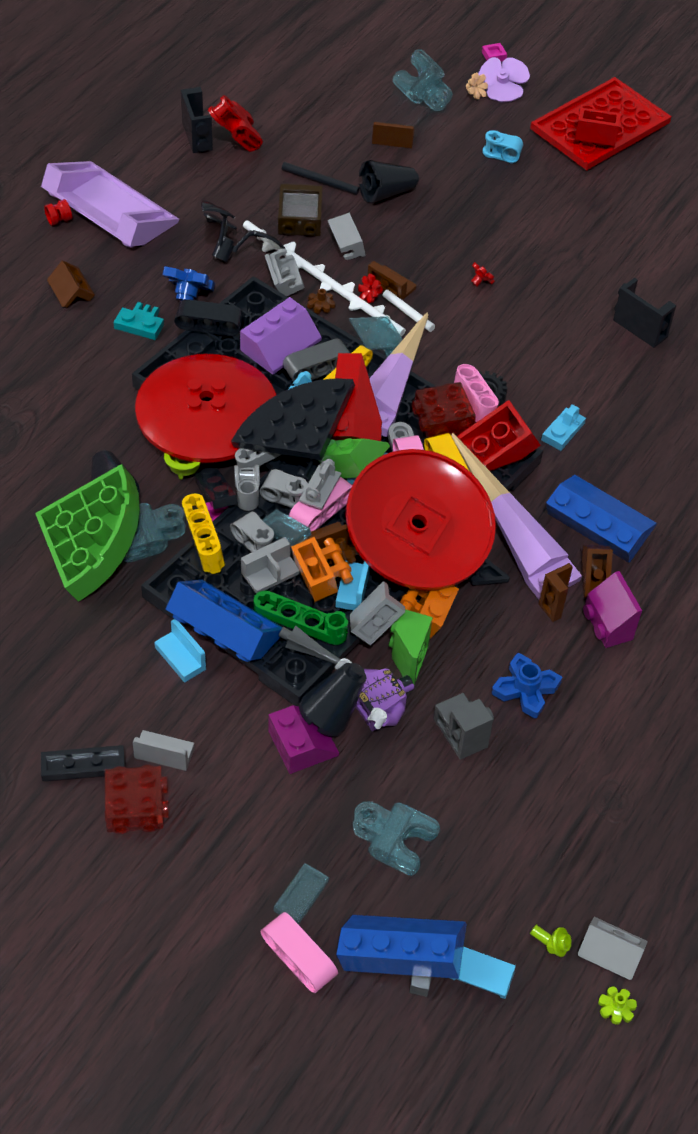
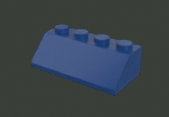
(600, 517)
(223, 619)
(402, 946)

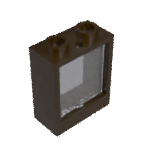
(300, 210)

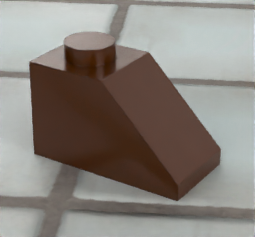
(595, 566)

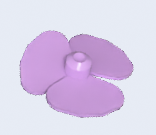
(499, 78)

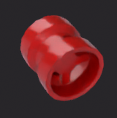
(58, 212)

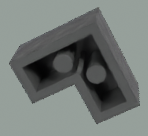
(464, 724)

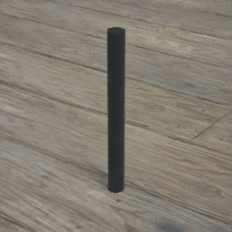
(320, 178)

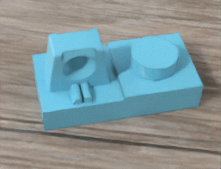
(564, 428)

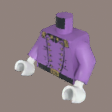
(382, 697)

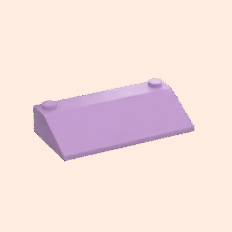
(107, 202)

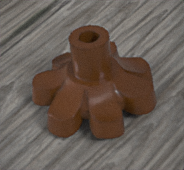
(321, 301)
(348, 551)

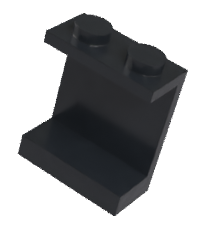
(197, 127)
(642, 318)

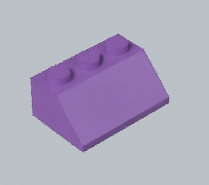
(278, 334)

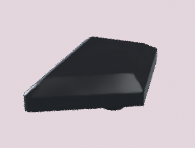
(488, 574)

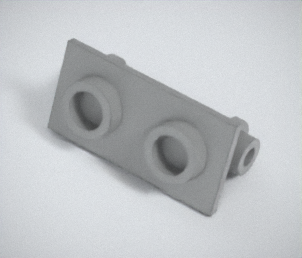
(321, 485)

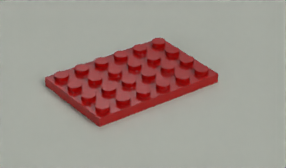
(637, 121)

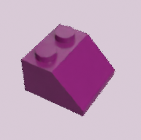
(613, 611)
(297, 741)

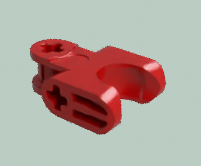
(238, 122)

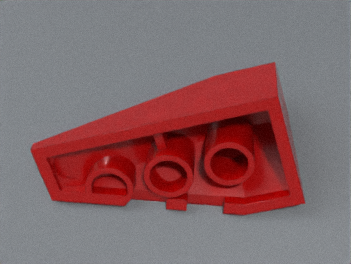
(361, 413)

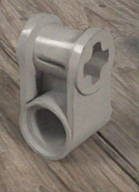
(247, 487)
(282, 487)
(252, 532)

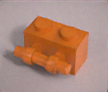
(315, 569)
(432, 603)

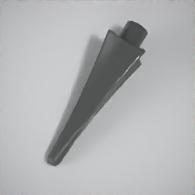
(301, 642)

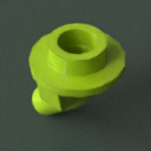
(557, 943)

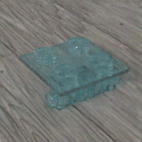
(377, 333)

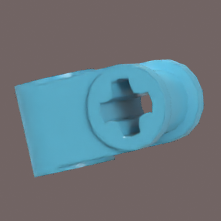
(504, 147)

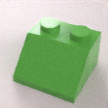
(353, 454)
(410, 642)

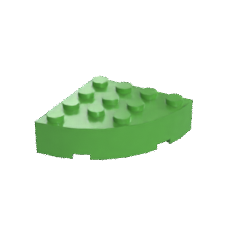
(92, 530)

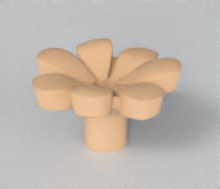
(476, 86)

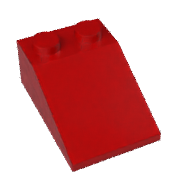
(500, 437)

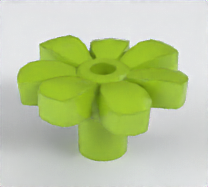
(617, 1005)

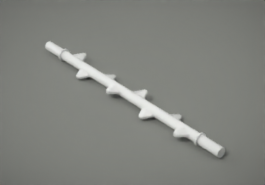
(327, 282)

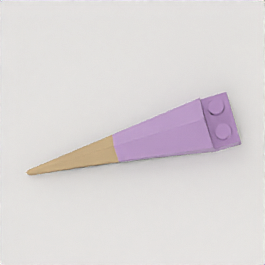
(392, 376)
(528, 541)

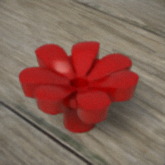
(481, 275)
(371, 288)

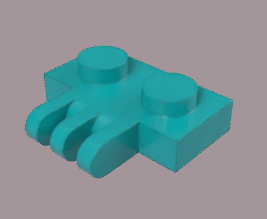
(139, 321)

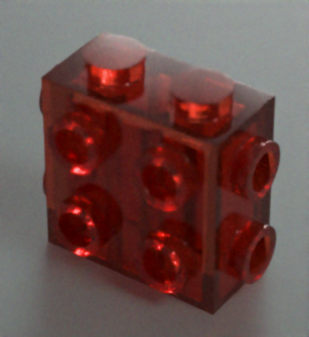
(443, 410)
(135, 799)

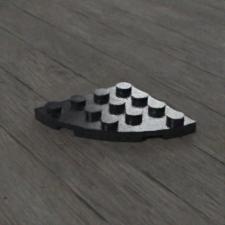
(297, 420)

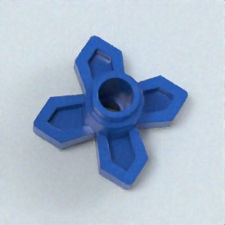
(188, 282)
(528, 684)

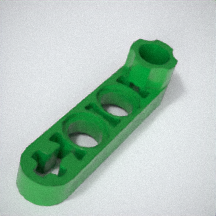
(334, 624)

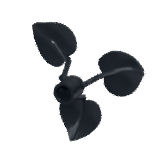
(225, 245)

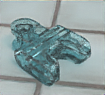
(427, 85)
(154, 530)
(389, 829)

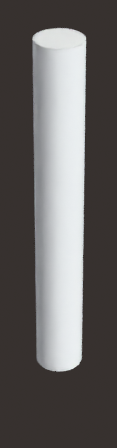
(408, 310)

